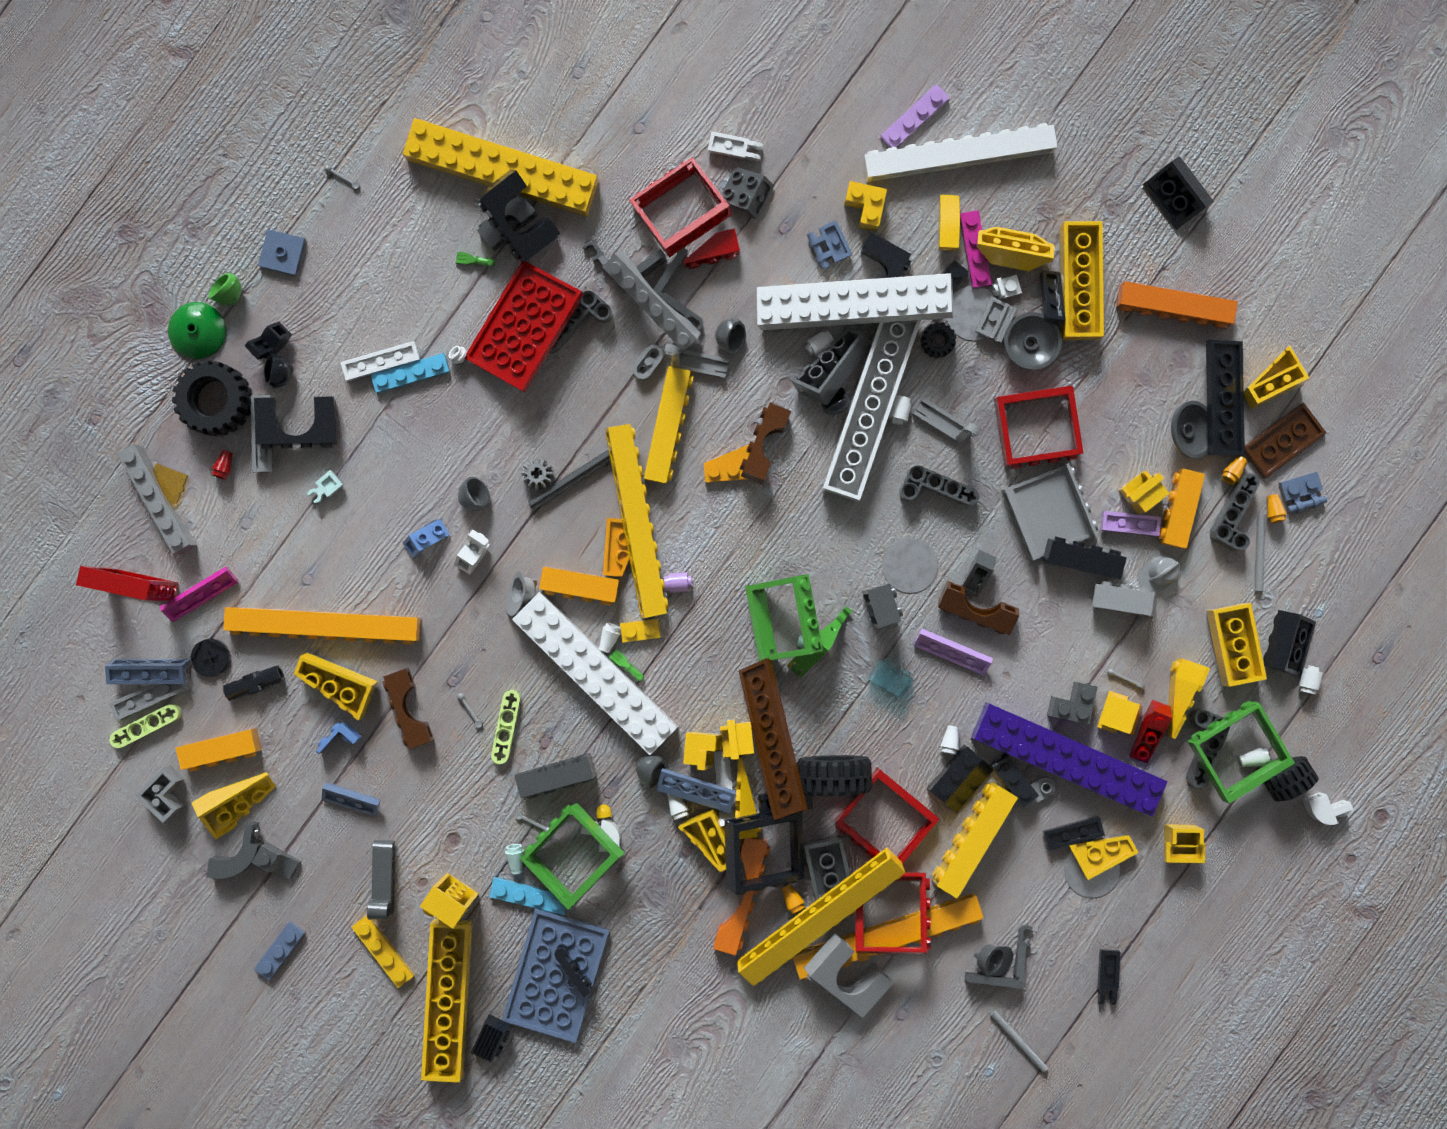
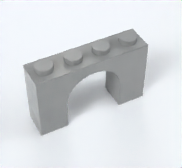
(859, 996)

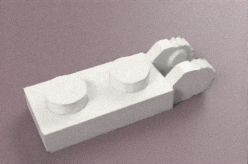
(733, 146)

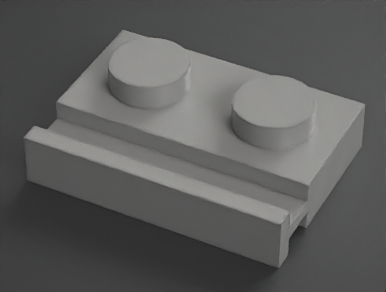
(995, 320)

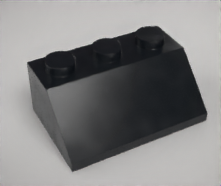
(1178, 192)
(1289, 642)
(960, 778)

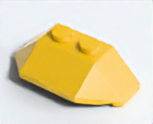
(1014, 248)

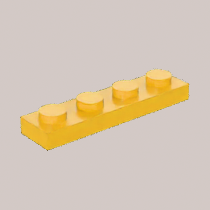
(383, 951)

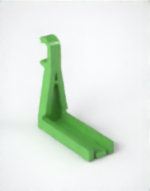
(828, 637)

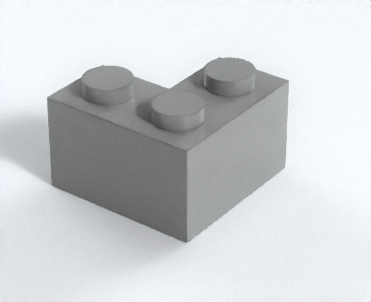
(157, 794)

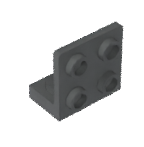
(747, 191)

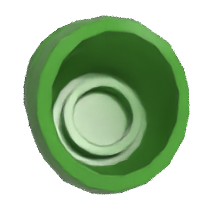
(226, 289)

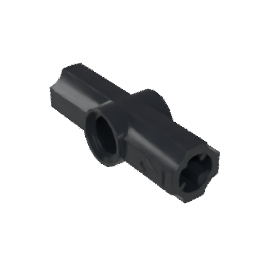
(253, 682)

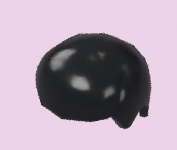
(838, 403)

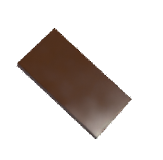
(1284, 440)

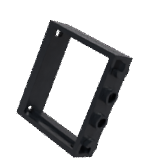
(732, 852)

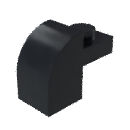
(271, 341)

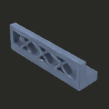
(146, 671)
(696, 790)

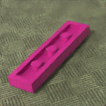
(976, 261)
(198, 594)

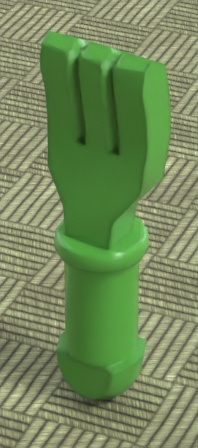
(468, 259)
(620, 660)

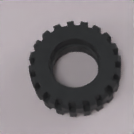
(188, 393)
(835, 775)

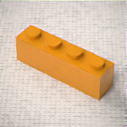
(1181, 508)
(579, 584)
(218, 749)

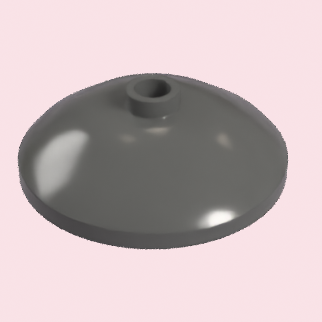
(1045, 339)
(1190, 429)

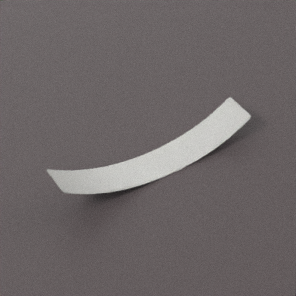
(723, 779)

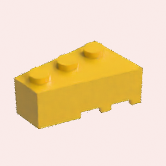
(1279, 378)
(708, 836)

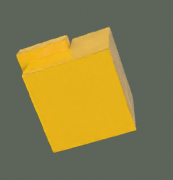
(1144, 491)
(1119, 714)
(737, 740)
(700, 749)
(1184, 844)

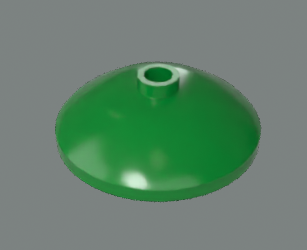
(208, 332)

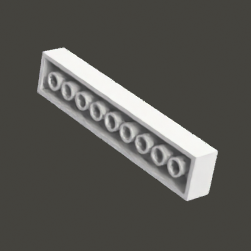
(855, 302)
(870, 408)
(595, 673)

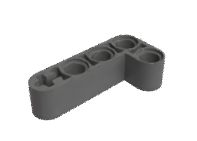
(585, 310)
(941, 489)
(1238, 511)
(1211, 753)
(383, 881)

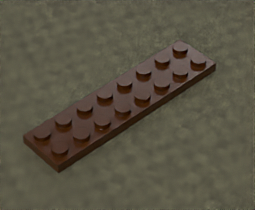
(772, 739)

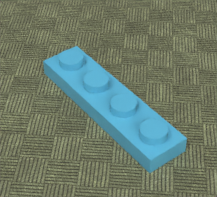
(410, 373)
(526, 895)

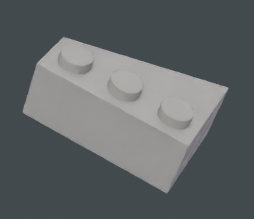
(1124, 599)

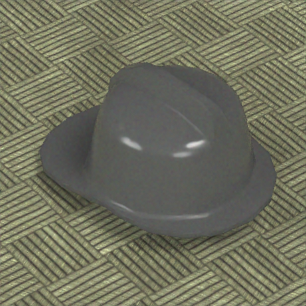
(994, 959)

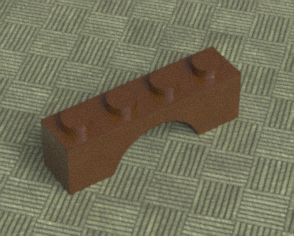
(773, 422)
(1000, 617)
(414, 731)

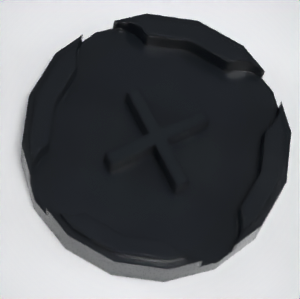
(210, 657)

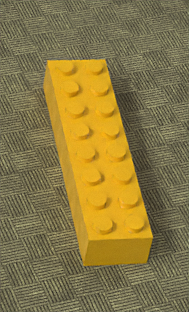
(446, 1002)

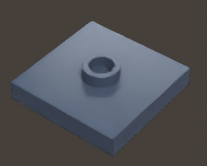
(282, 252)

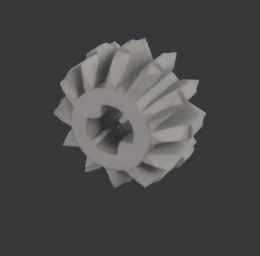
(533, 469)

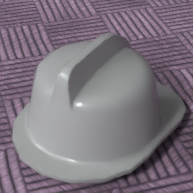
(1160, 573)
(520, 592)

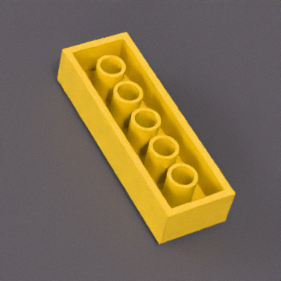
(1082, 279)
(973, 839)

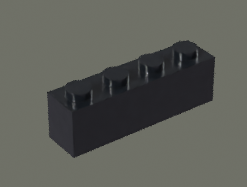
(1084, 558)

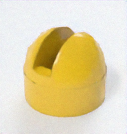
(603, 811)

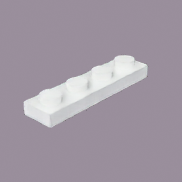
(380, 361)

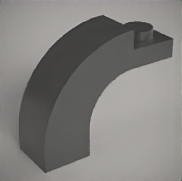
(225, 867)

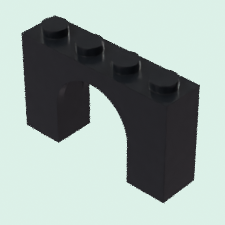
(494, 202)
(890, 256)
(269, 434)

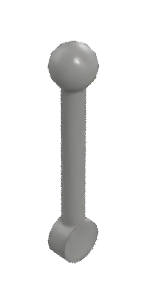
(355, 185)
(1111, 672)
(478, 723)
(519, 815)

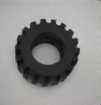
(1292, 781)

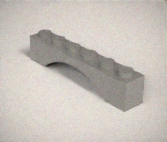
(669, 320)
(143, 477)

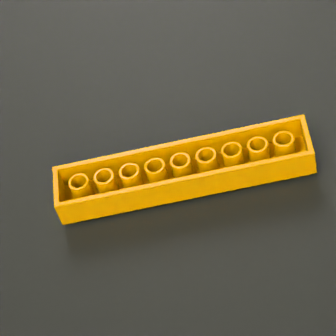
(487, 161)

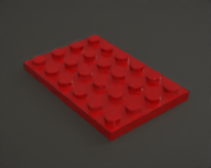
(524, 326)

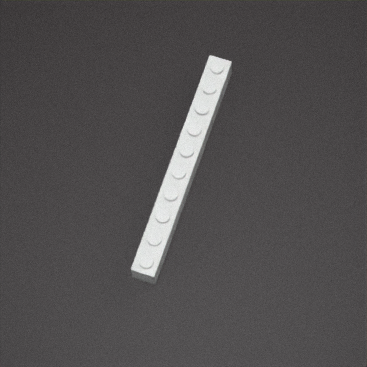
(959, 153)

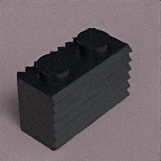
(490, 1037)

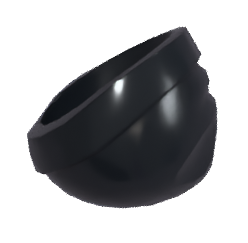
(277, 371)

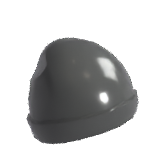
(731, 335)
(473, 494)
(649, 769)

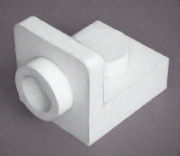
(1006, 287)

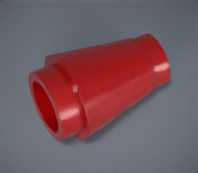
(222, 466)

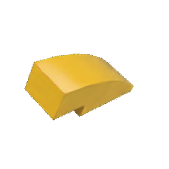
(948, 223)

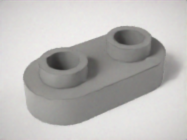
(648, 362)
(1038, 786)

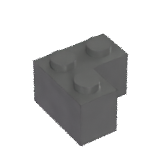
(1079, 706)

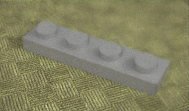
(261, 458)
(144, 698)

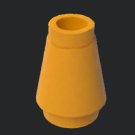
(1234, 471)
(1275, 509)
(792, 899)

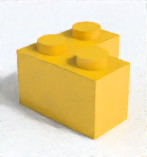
(870, 200)

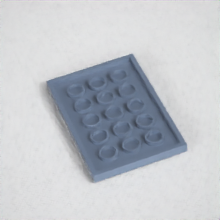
(542, 991)

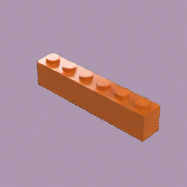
(1176, 304)

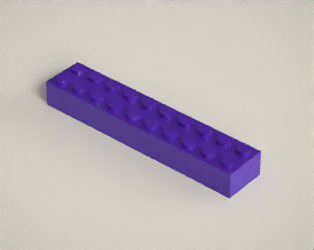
(1069, 759)

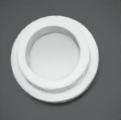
(457, 354)

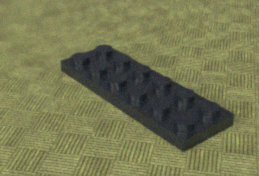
(1225, 398)

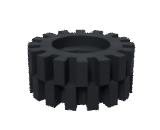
(949, 336)

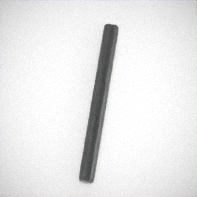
(569, 480)

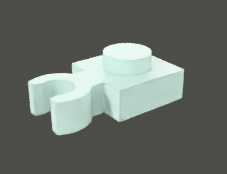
(327, 484)

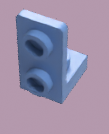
(425, 537)
(349, 735)

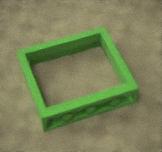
(762, 622)
(1256, 778)
(548, 878)

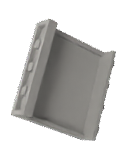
(1049, 508)

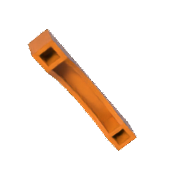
(729, 933)

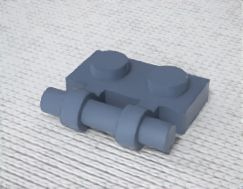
(835, 242)
(1301, 486)

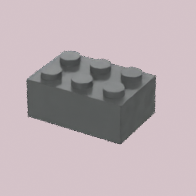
(882, 605)
(826, 863)

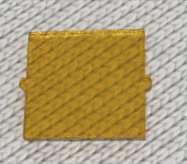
(170, 481)

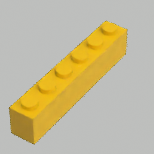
(667, 425)

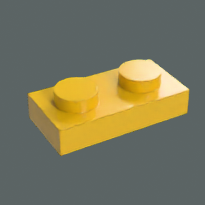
(640, 630)

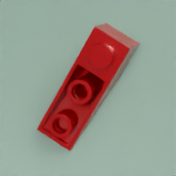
(719, 246)
(1151, 731)

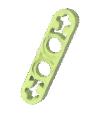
(145, 725)
(508, 727)

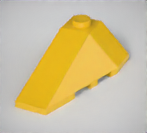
(1184, 682)
(744, 800)
(225, 806)

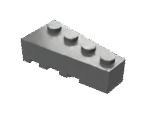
(832, 368)
(555, 775)

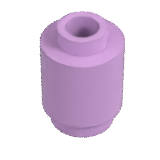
(678, 582)

